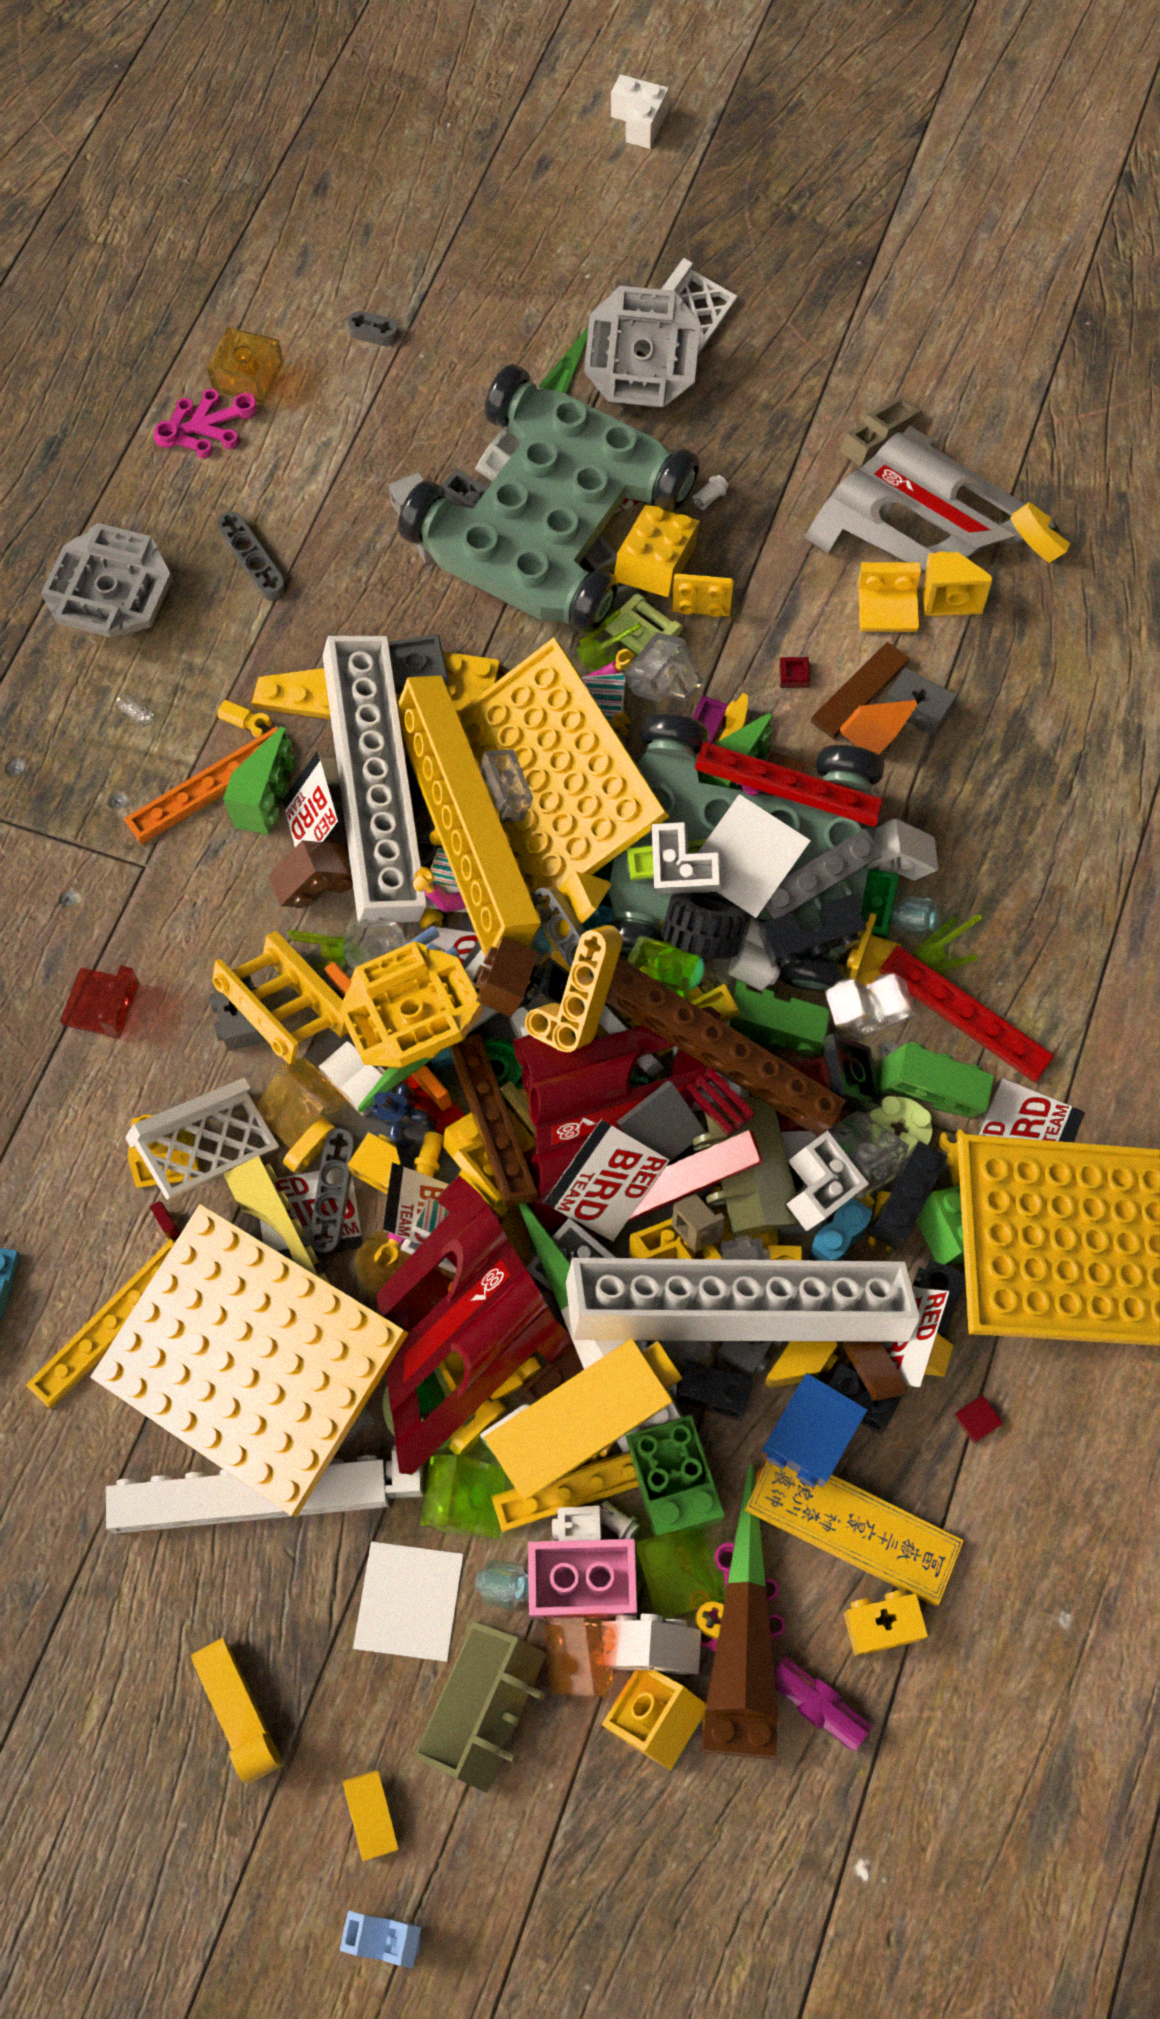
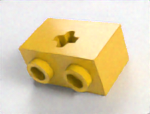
(906, 1626)

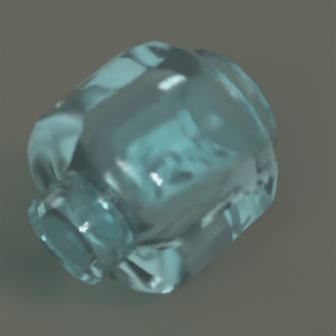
(916, 916)
(502, 1584)

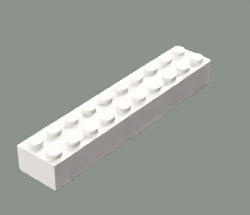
(373, 778)
(740, 1300)

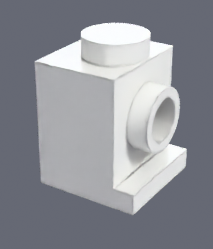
(402, 1484)

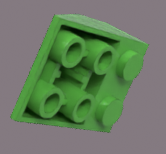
(749, 740)
(260, 783)
(942, 1225)
(674, 1478)

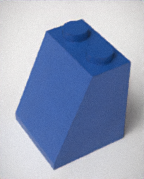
(813, 1431)

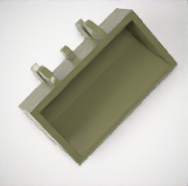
(757, 1196)
(481, 1706)

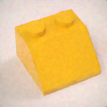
(953, 585)
(655, 1716)

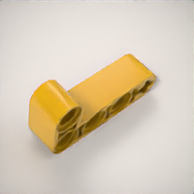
(596, 951)
(245, 1729)

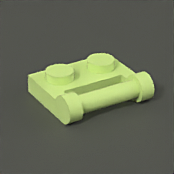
(641, 637)

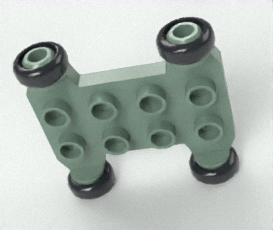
(547, 503)
(670, 772)

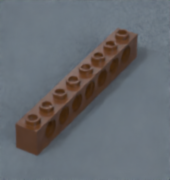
(723, 1049)

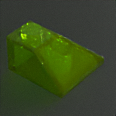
(665, 964)
(677, 1572)

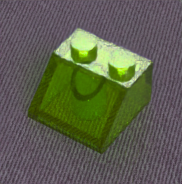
(460, 1496)

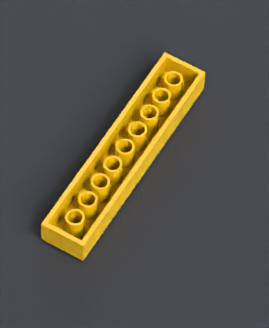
(465, 815)

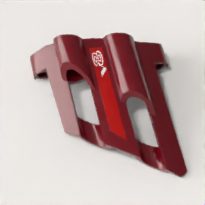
(579, 1089)
(487, 1317)

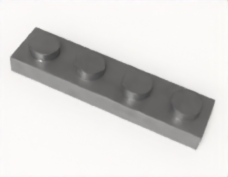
(823, 874)

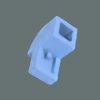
(381, 1938)

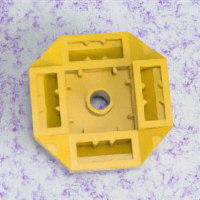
(409, 1006)

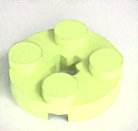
(908, 1112)

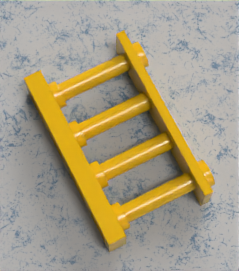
(294, 973)

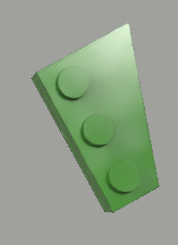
(778, 1023)
(935, 1079)

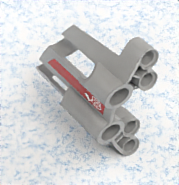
(924, 482)

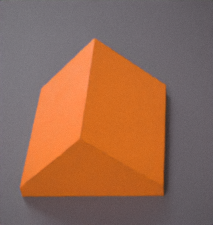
(877, 724)

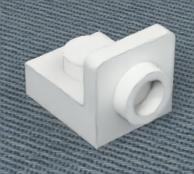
(577, 1524)

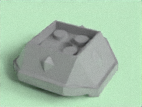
(634, 318)
(107, 582)

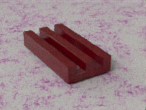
(703, 1082)

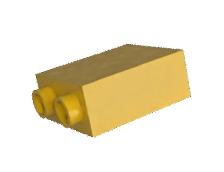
(584, 1416)

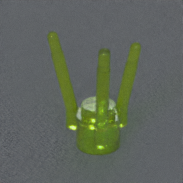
(591, 652)
(331, 947)
(932, 953)

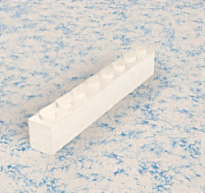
(226, 1499)

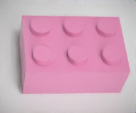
(582, 1578)

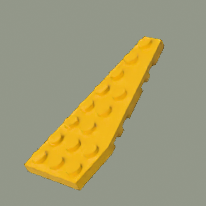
(307, 695)

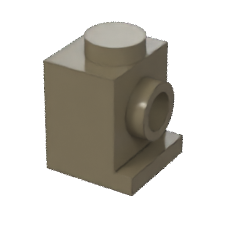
(697, 1222)

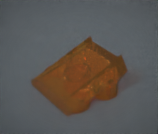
(578, 1656)

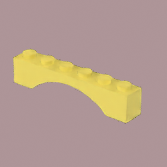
(257, 1196)

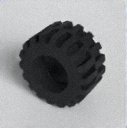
(704, 925)

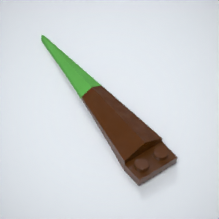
(742, 1690)

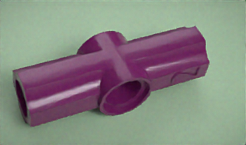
(820, 1704)

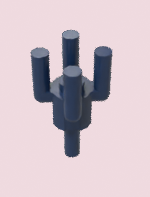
(400, 1113)

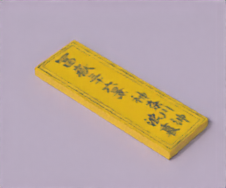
(858, 1530)

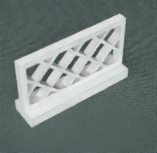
(679, 282)
(184, 1118)

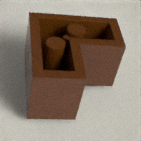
(310, 869)
(505, 976)

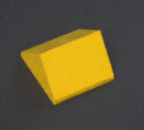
(583, 895)

